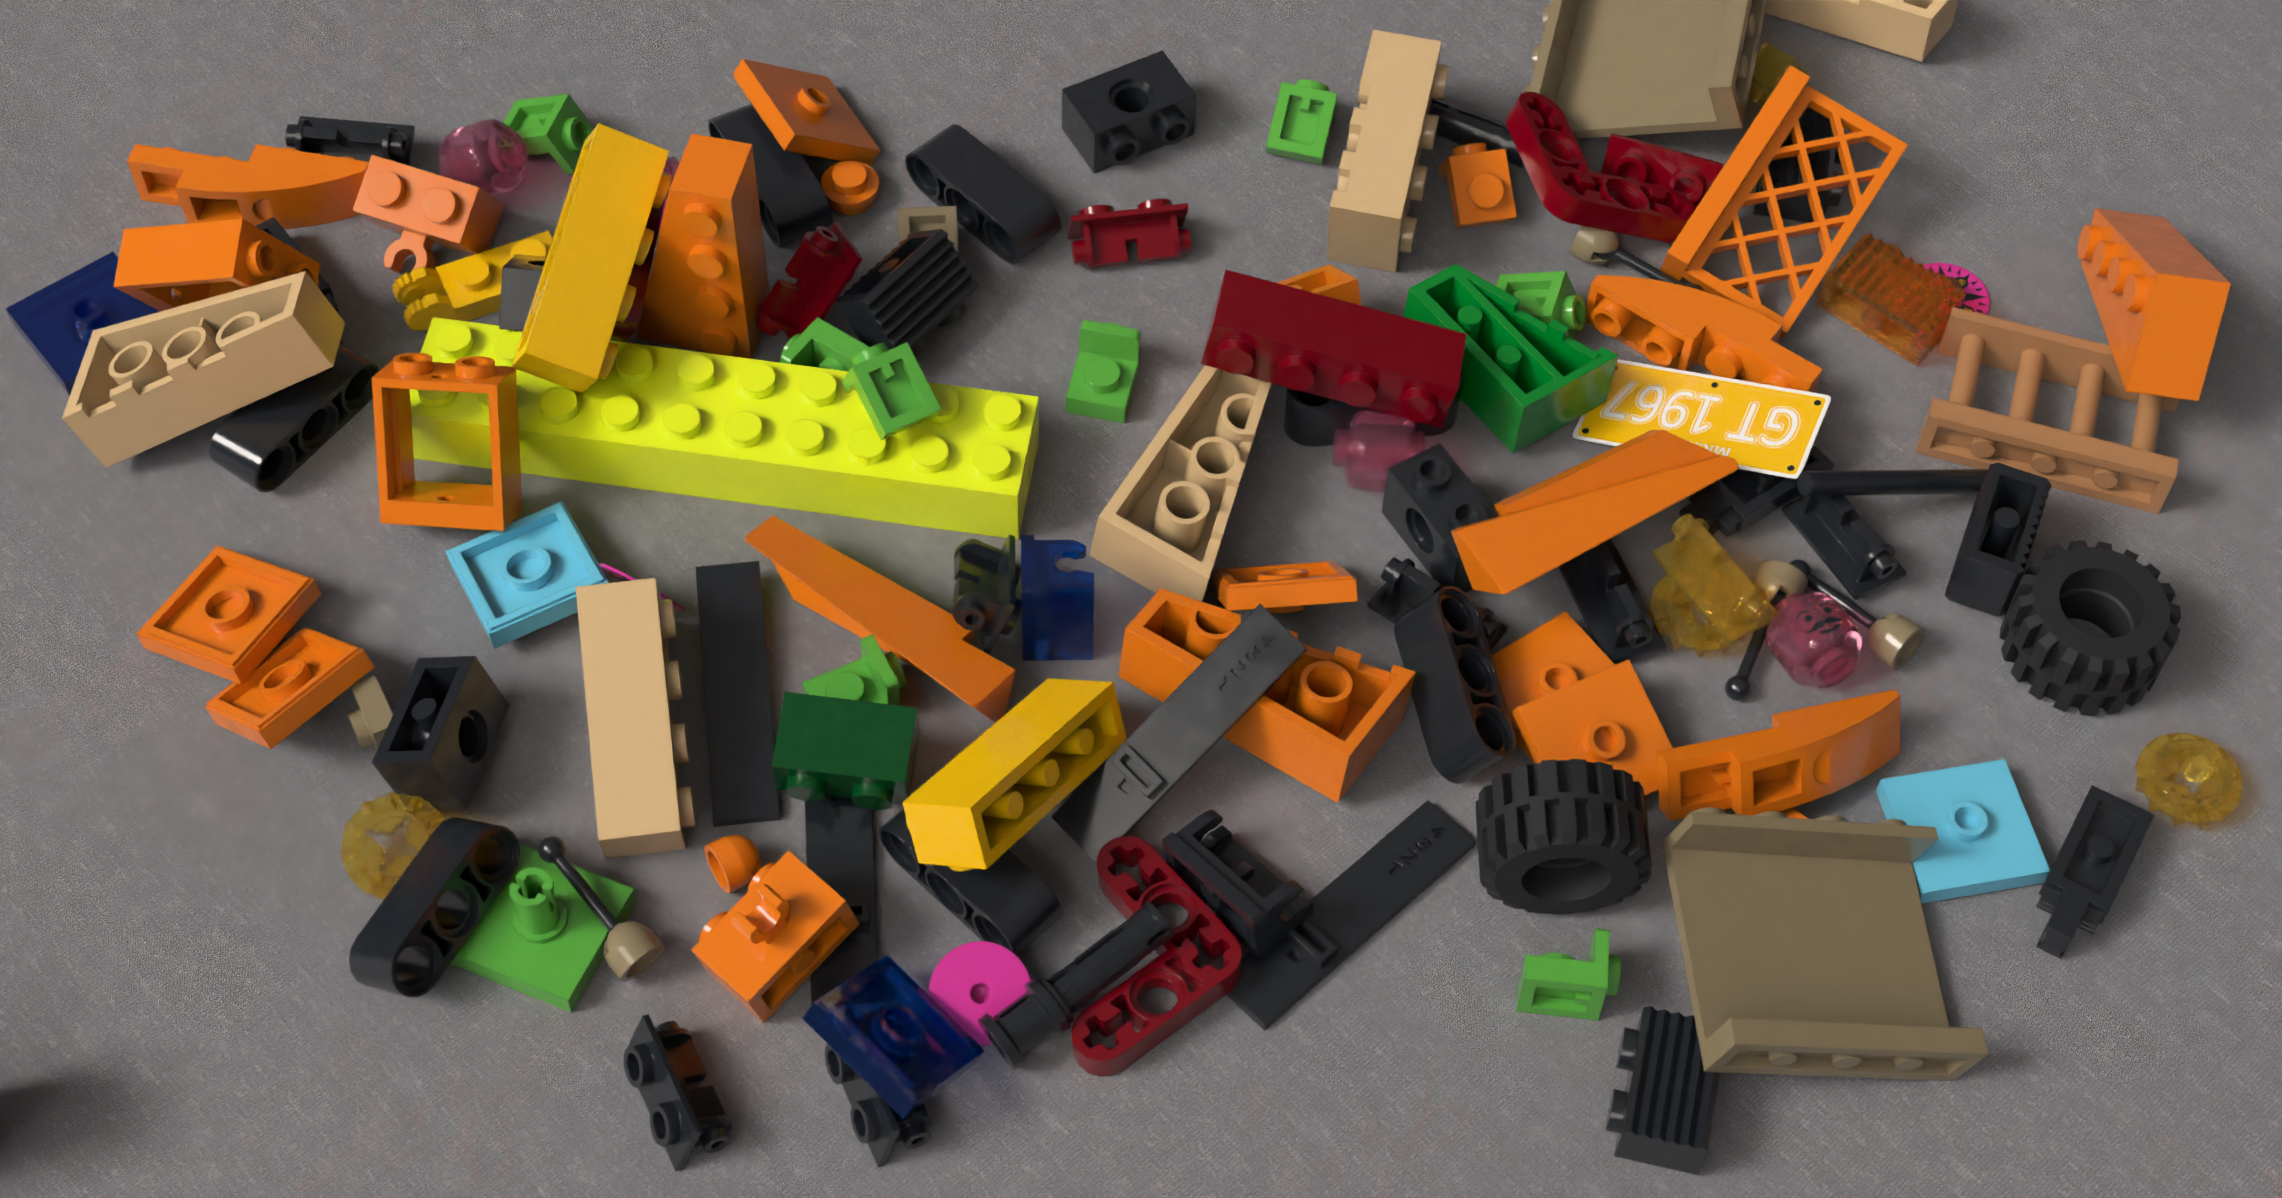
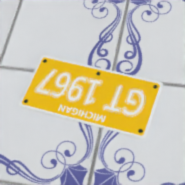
(1754, 423)

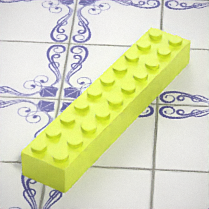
(743, 435)

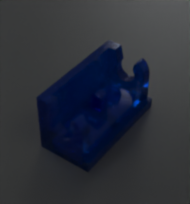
(1055, 602)

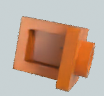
(1478, 186)

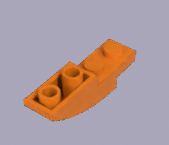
(275, 182)
(1689, 326)
(1784, 766)

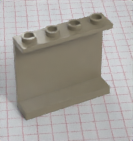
(1648, 64)
(1811, 948)

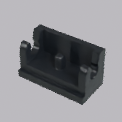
(1235, 883)

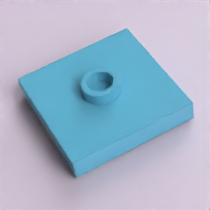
(525, 573)
(1979, 825)

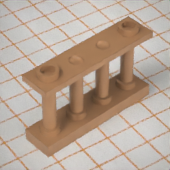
(2069, 458)

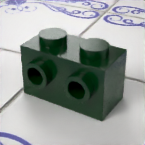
(845, 750)

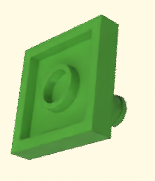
(543, 933)

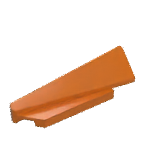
(1584, 508)
(895, 616)

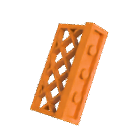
(1749, 165)

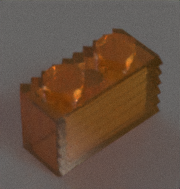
(1890, 298)

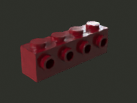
(1334, 349)

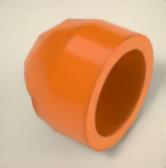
(733, 861)

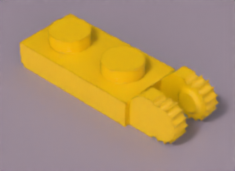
(462, 287)

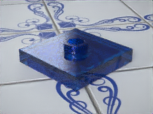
(64, 314)
(893, 1035)

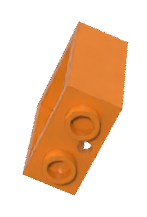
(202, 261)
(445, 503)

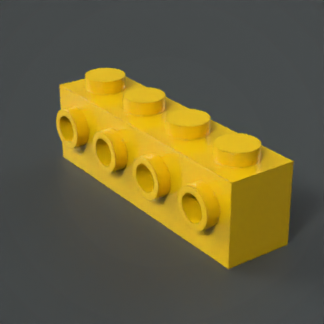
(592, 260)
(1014, 773)

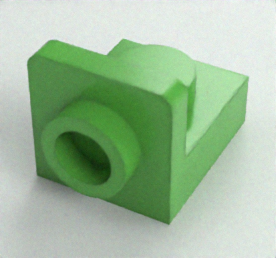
(1302, 121)
(551, 127)
(1547, 297)
(822, 347)
(1104, 371)
(891, 388)
(869, 679)
(1569, 987)

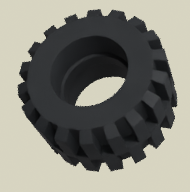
(2103, 590)
(1563, 837)

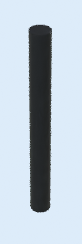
(1890, 482)

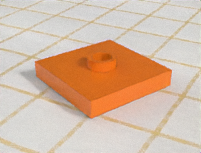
(805, 112)
(1284, 586)
(229, 614)
(1545, 662)
(289, 687)
(1597, 721)

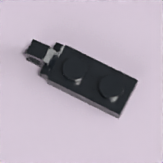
(1747, 496)
(2090, 867)

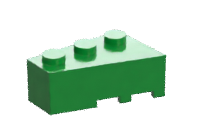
(1515, 368)

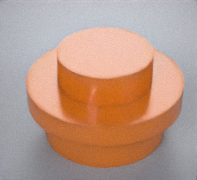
(850, 186)

